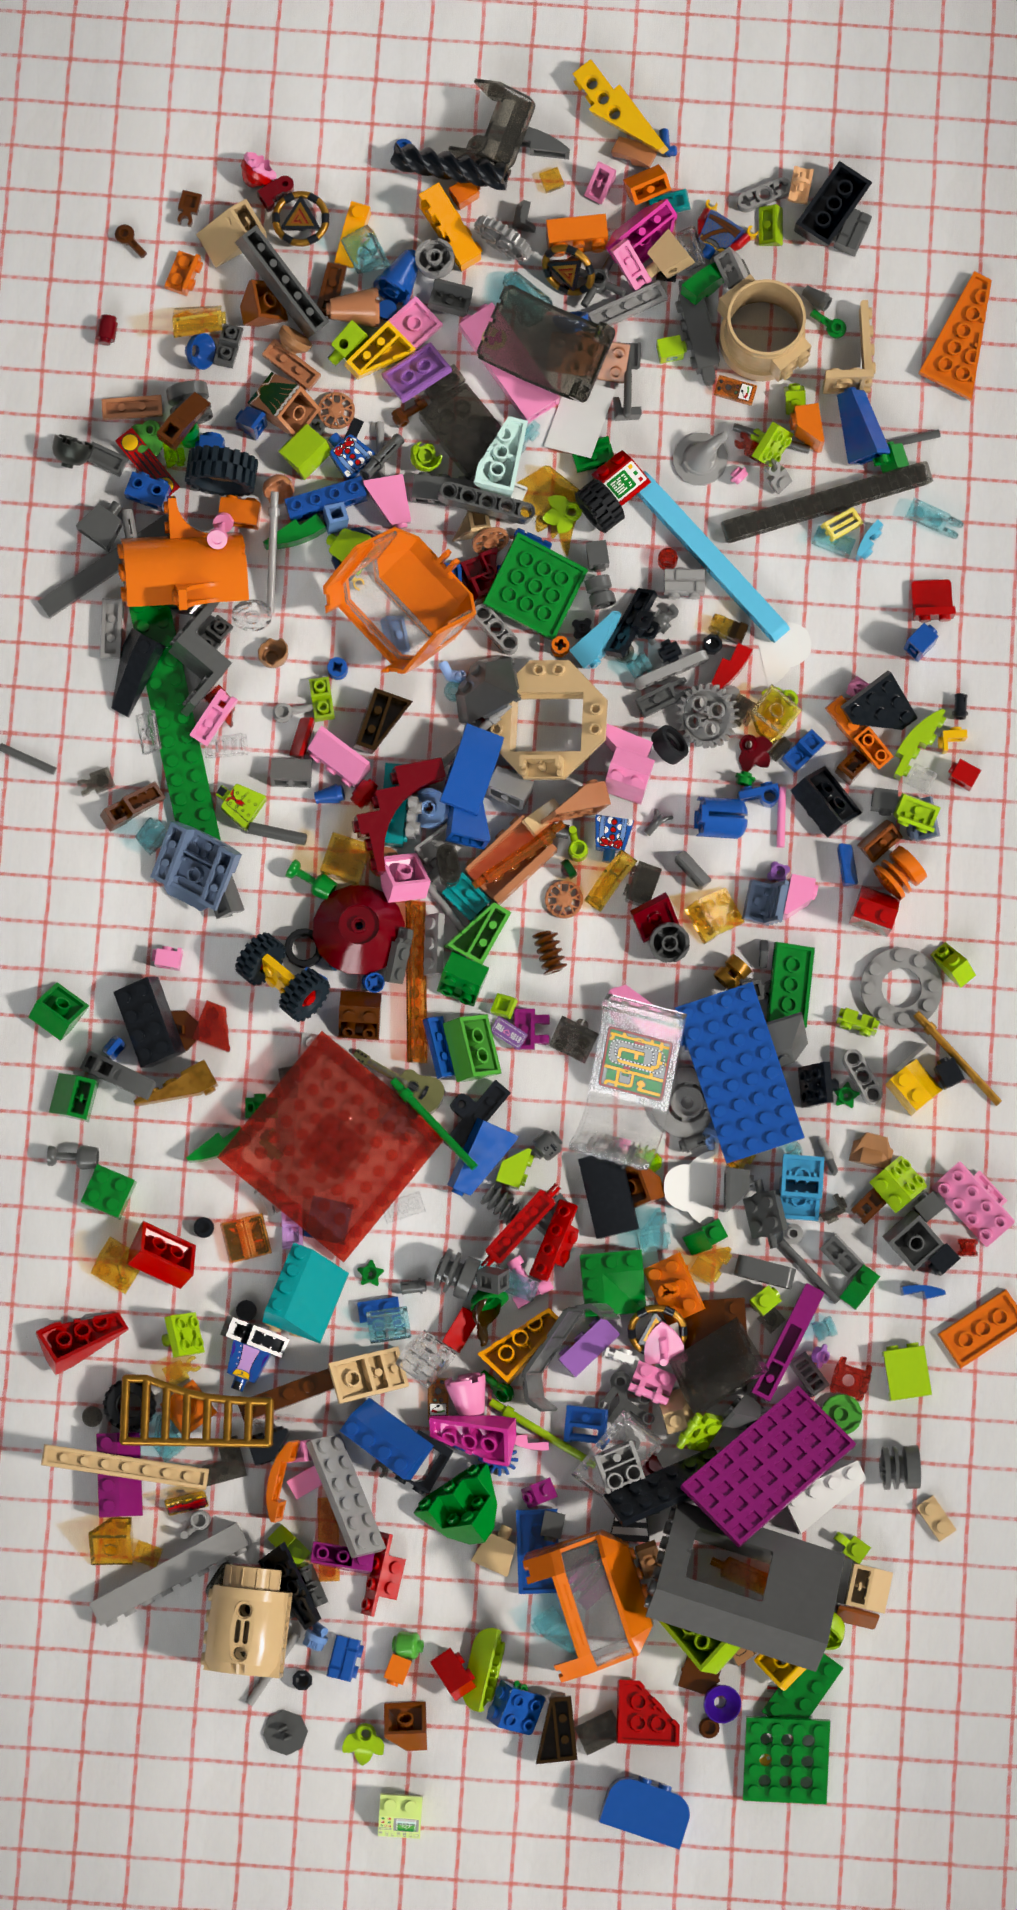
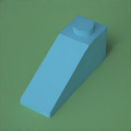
(591, 647)

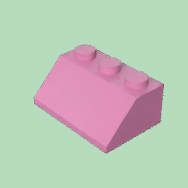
(338, 758)

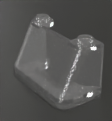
(623, 1429)

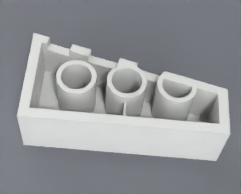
(824, 1495)

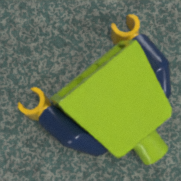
(345, 542)

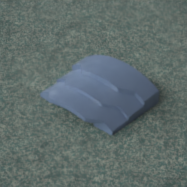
(195, 866)

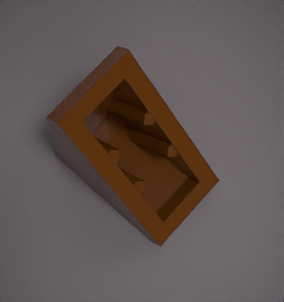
(851, 766)

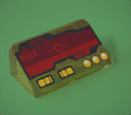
(186, 1503)

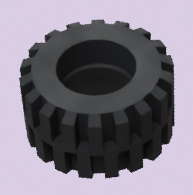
(599, 505)
(111, 1405)

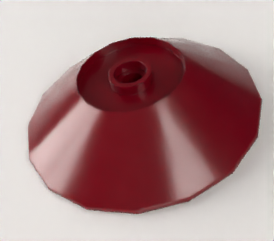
(351, 948)

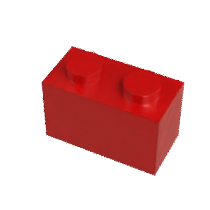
(453, 1674)

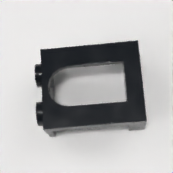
(427, 1484)

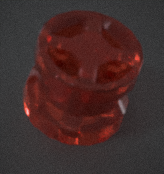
(668, 555)
(967, 1247)

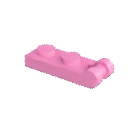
(630, 265)
(213, 718)

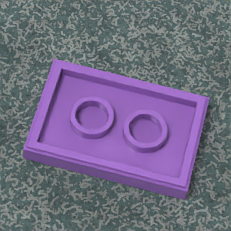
(416, 372)

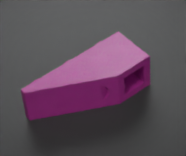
(340, 1558)

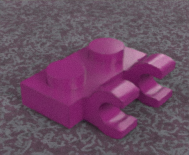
(525, 1020)

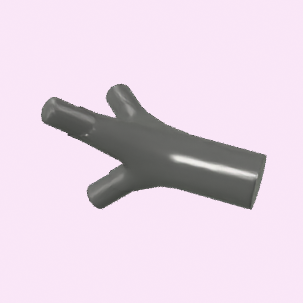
(657, 821)

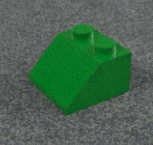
(58, 1011)

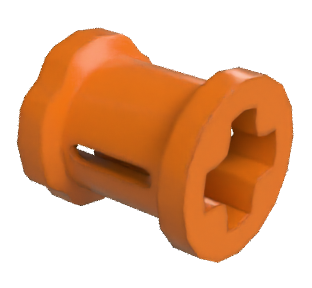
(565, 649)

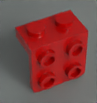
(932, 600)

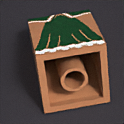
(284, 404)

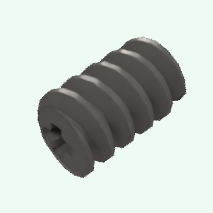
(501, 1204)

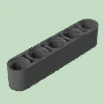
(495, 500)

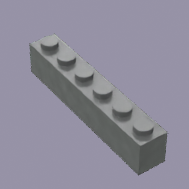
(281, 281)

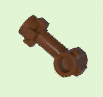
(401, 417)

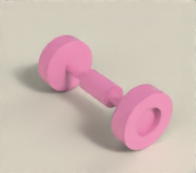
(218, 536)

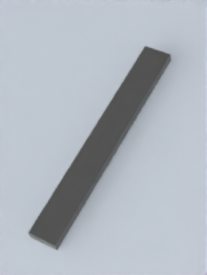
(93, 575)

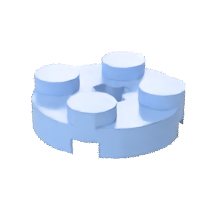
(440, 810)

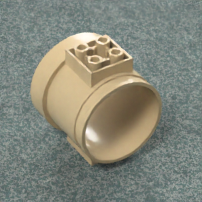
(757, 364)

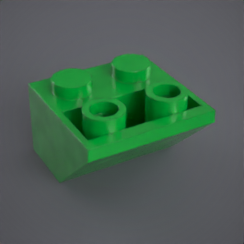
(462, 979)
(74, 1096)

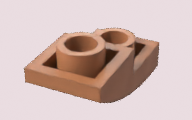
(636, 152)

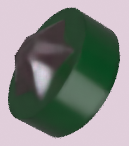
(567, 869)

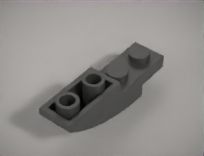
(118, 1075)

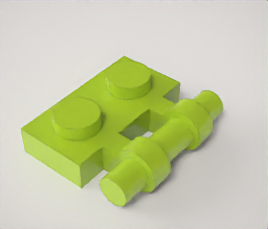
(700, 1431)

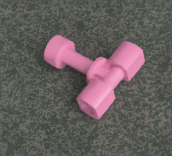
(543, 1287)

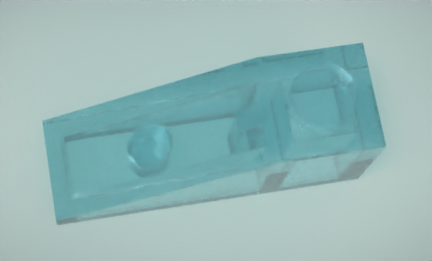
(554, 1629)

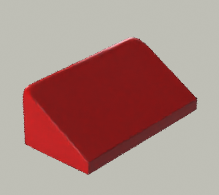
(302, 737)
(460, 1330)

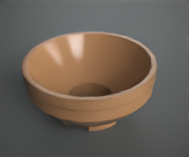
(293, 340)

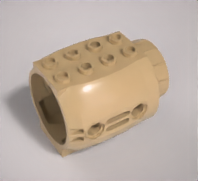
(235, 1631)

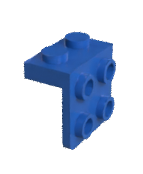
(515, 1708)

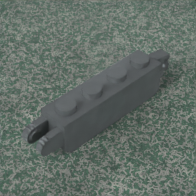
(699, 337)

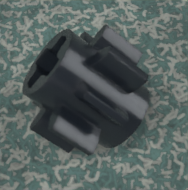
(669, 651)

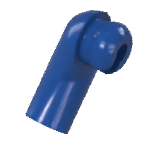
(664, 135)

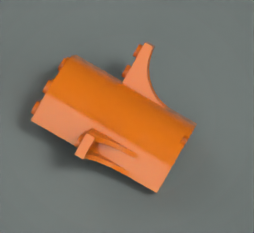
(181, 566)

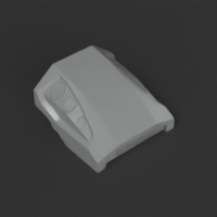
(619, 1466)

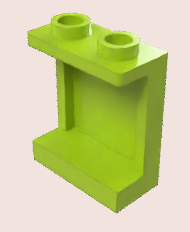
(907, 1372)

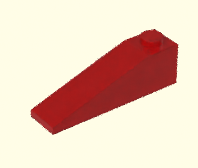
(74, 1341)

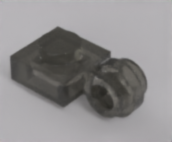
(770, 1320)

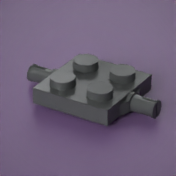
(765, 1214)

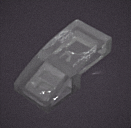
(286, 1418)

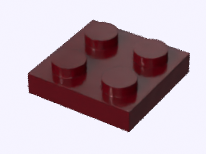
(652, 914)

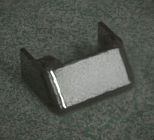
(506, 125)

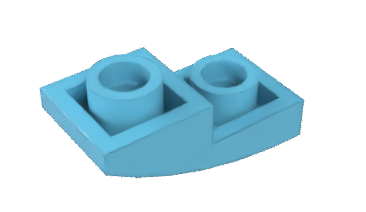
(866, 544)

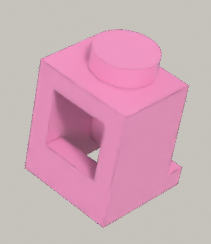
(167, 958)

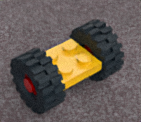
(263, 962)

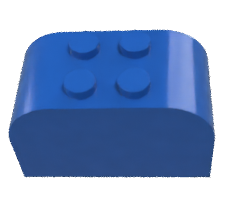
(646, 1810)

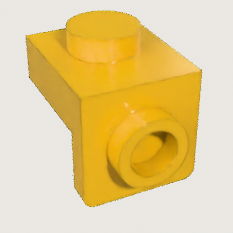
(954, 734)

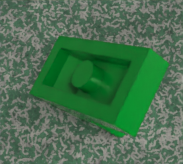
(704, 1237)
(859, 1287)

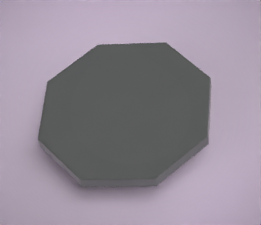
(285, 1732)

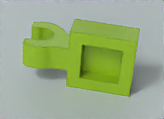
(854, 1548)

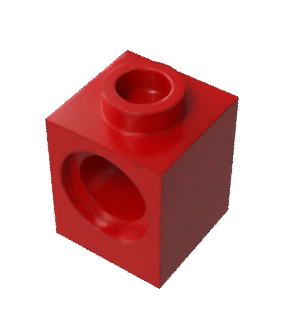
(963, 774)

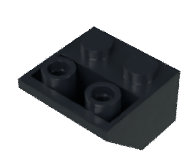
(265, 1455)

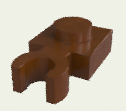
(188, 205)

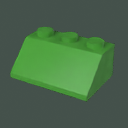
(472, 1048)

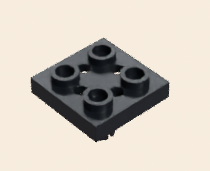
(816, 1084)

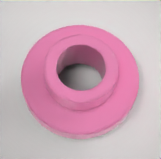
(738, 475)

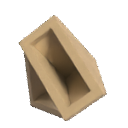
(472, 525)

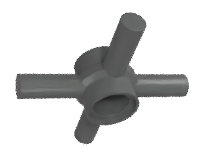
(602, 286)

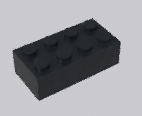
(149, 1022)

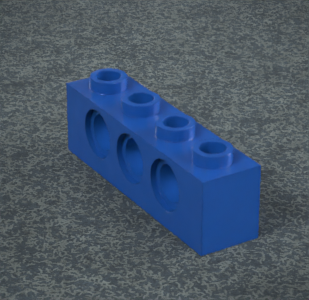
(313, 502)

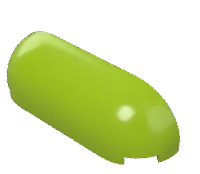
(485, 1665)

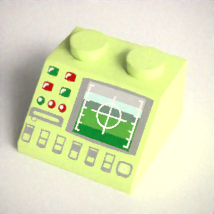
(400, 1815)

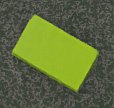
(771, 225)

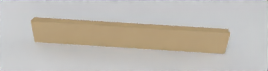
(124, 1467)

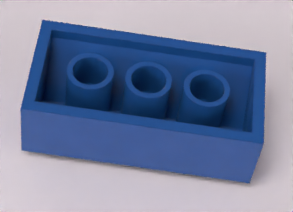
(387, 1439)

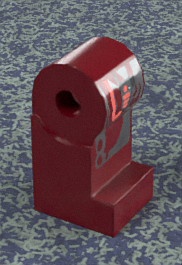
(275, 191)

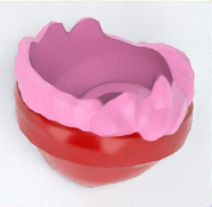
(256, 170)

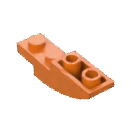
(860, 735)

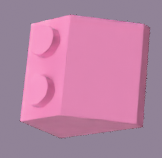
(404, 878)
(800, 894)

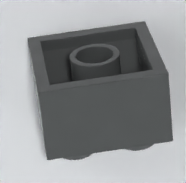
(913, 1240)

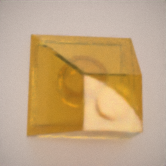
(774, 714)
(112, 1542)

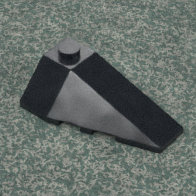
(136, 665)

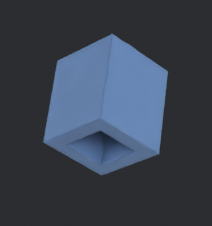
(335, 517)

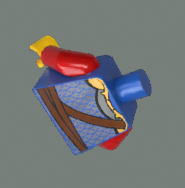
(720, 232)

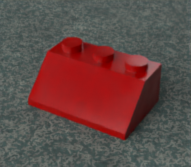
(162, 1255)

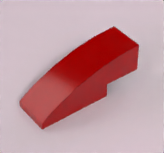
(731, 669)

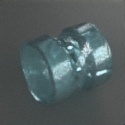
(639, 665)
(824, 1329)

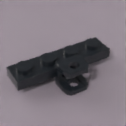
(635, 621)
(483, 1109)

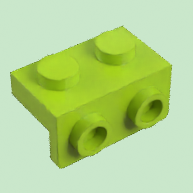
(916, 812)

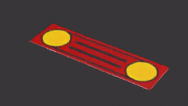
(144, 461)

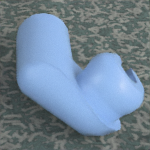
(452, 675)

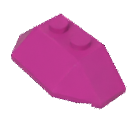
(645, 228)

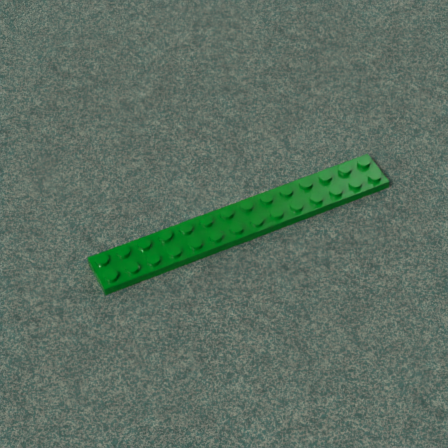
(179, 752)

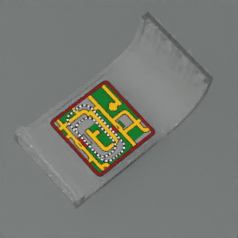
(630, 1082)

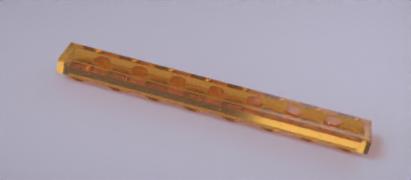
(416, 984)

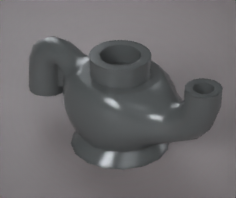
(663, 620)

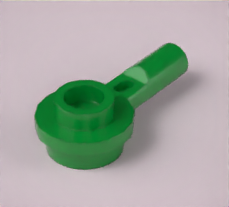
(835, 328)
(502, 1391)

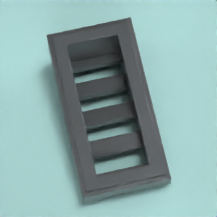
(819, 1388)

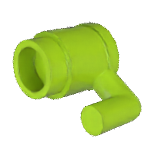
(577, 849)

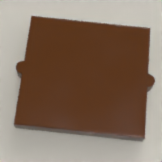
(695, 1679)

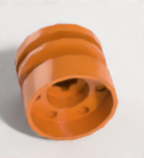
(903, 869)

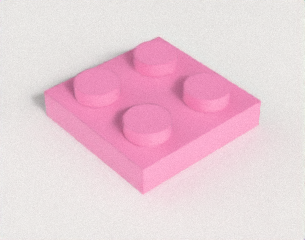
(416, 322)

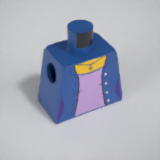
(246, 1364)

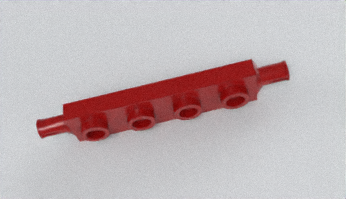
(520, 1226)

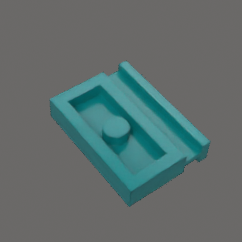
(466, 898)

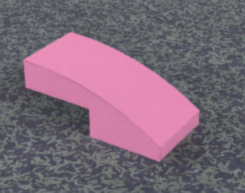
(522, 1441)

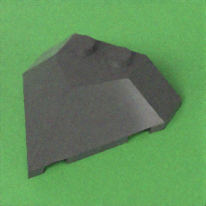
(487, 689)

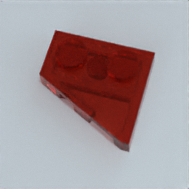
(213, 1027)

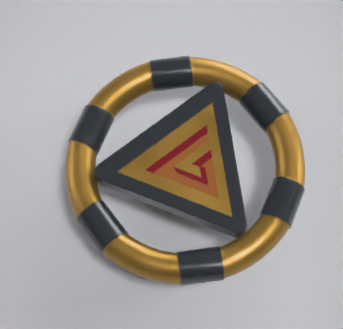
(300, 218)
(568, 270)
(654, 1320)

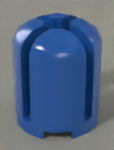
(720, 817)

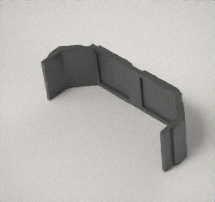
(533, 1371)

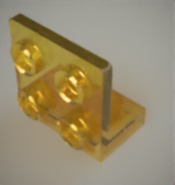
(714, 915)

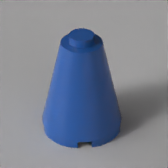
(398, 279)

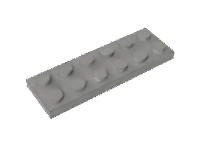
(345, 1496)

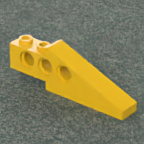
(630, 119)

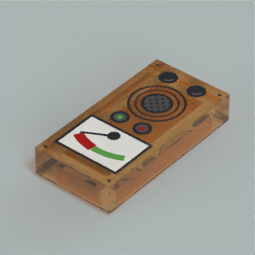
(735, 390)
(438, 1399)

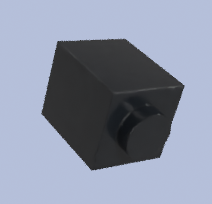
(948, 1072)
(942, 1260)

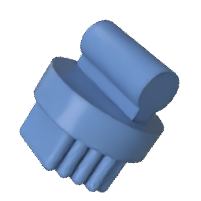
(711, 1136)
(316, 1638)

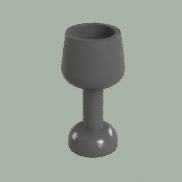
(86, 1156)

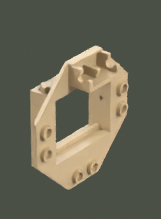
(553, 681)

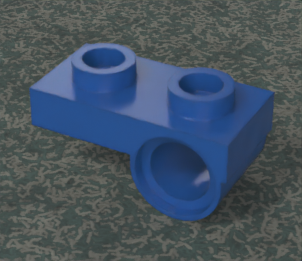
(749, 793)

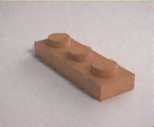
(291, 365)
(132, 407)

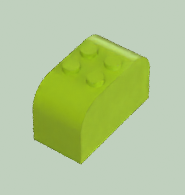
(705, 1652)

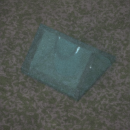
(365, 250)

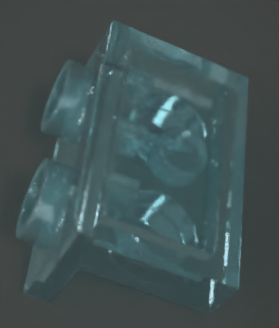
(388, 1324)

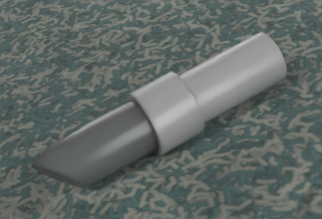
(828, 1156)

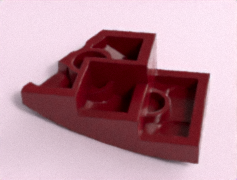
(479, 573)

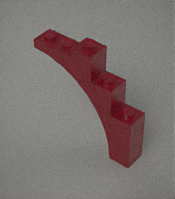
(374, 825)

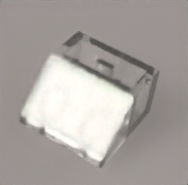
(425, 1358)

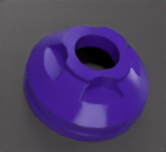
(729, 1710)

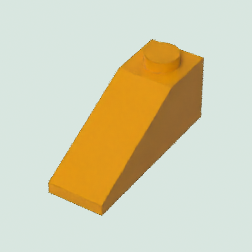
(356, 218)

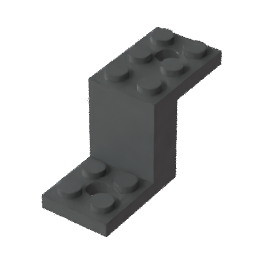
(199, 656)

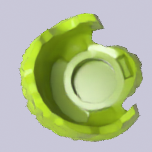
(424, 457)

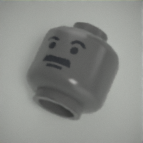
(547, 1145)

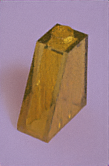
(197, 320)
(610, 880)

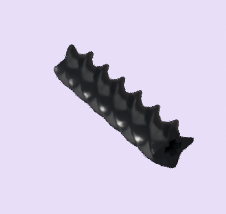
(448, 167)

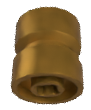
(737, 968)

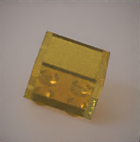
(345, 859)

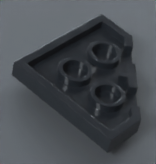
(880, 705)

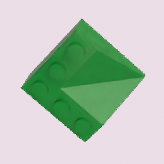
(613, 1280)

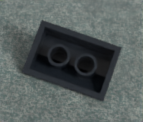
(825, 801)

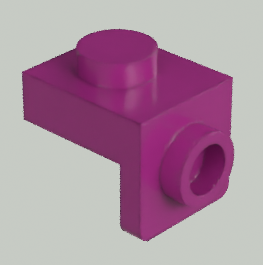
(538, 1493)

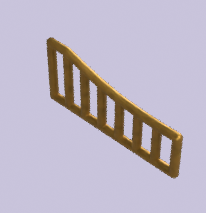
(206, 1440)

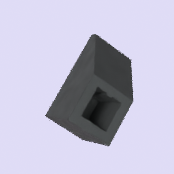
(742, 1413)

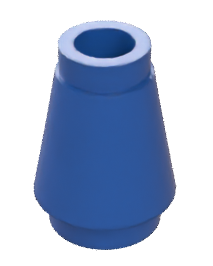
(331, 794)

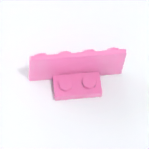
(975, 1202)

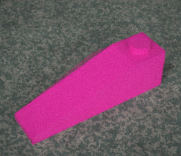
(483, 1435)

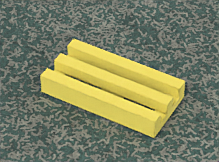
(830, 531)

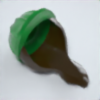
(485, 1310)

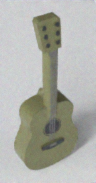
(426, 1089)

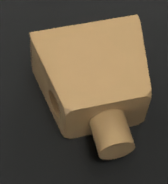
(668, 256)
(496, 1552)

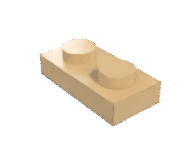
(936, 1518)

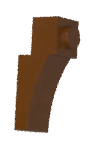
(132, 806)

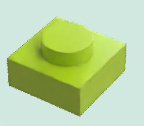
(503, 1006)

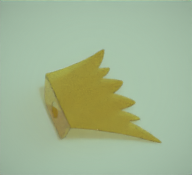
(542, 485)

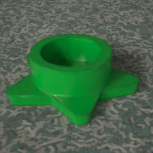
(849, 1101)
(376, 1272)

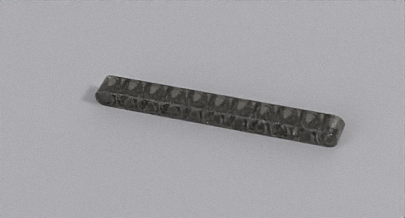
(826, 502)

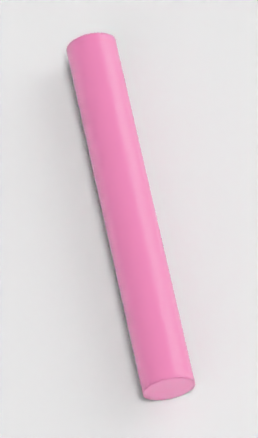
(781, 817)

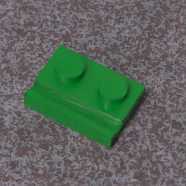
(602, 453)

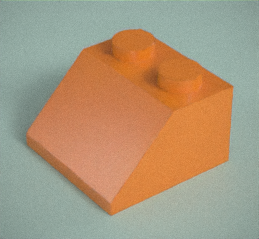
(808, 426)

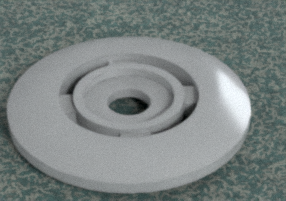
(693, 1119)

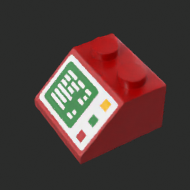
(622, 477)

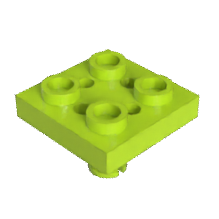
(771, 443)
(183, 1335)

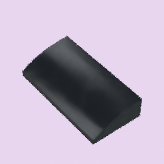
(608, 1197)

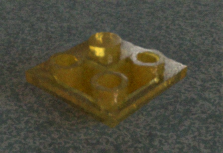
(112, 1266)

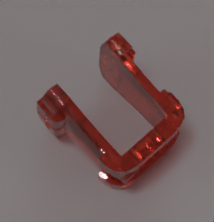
(860, 1376)

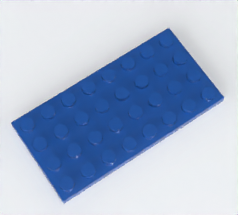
(740, 1073)

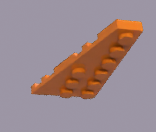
(958, 346)

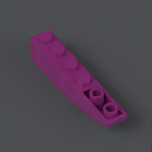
(788, 1342)

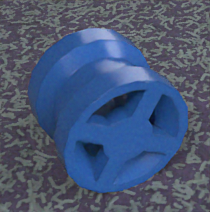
(339, 671)

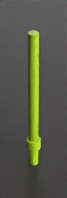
(508, 1411)

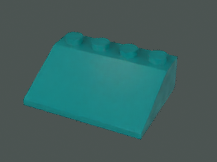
(305, 1294)

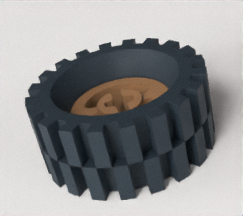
(221, 470)

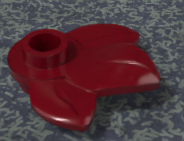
(756, 754)

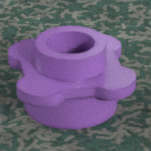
(775, 866)
(820, 1355)

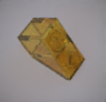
(708, 1264)

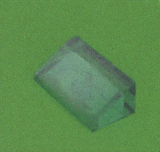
(841, 546)

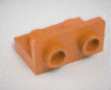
(183, 273)

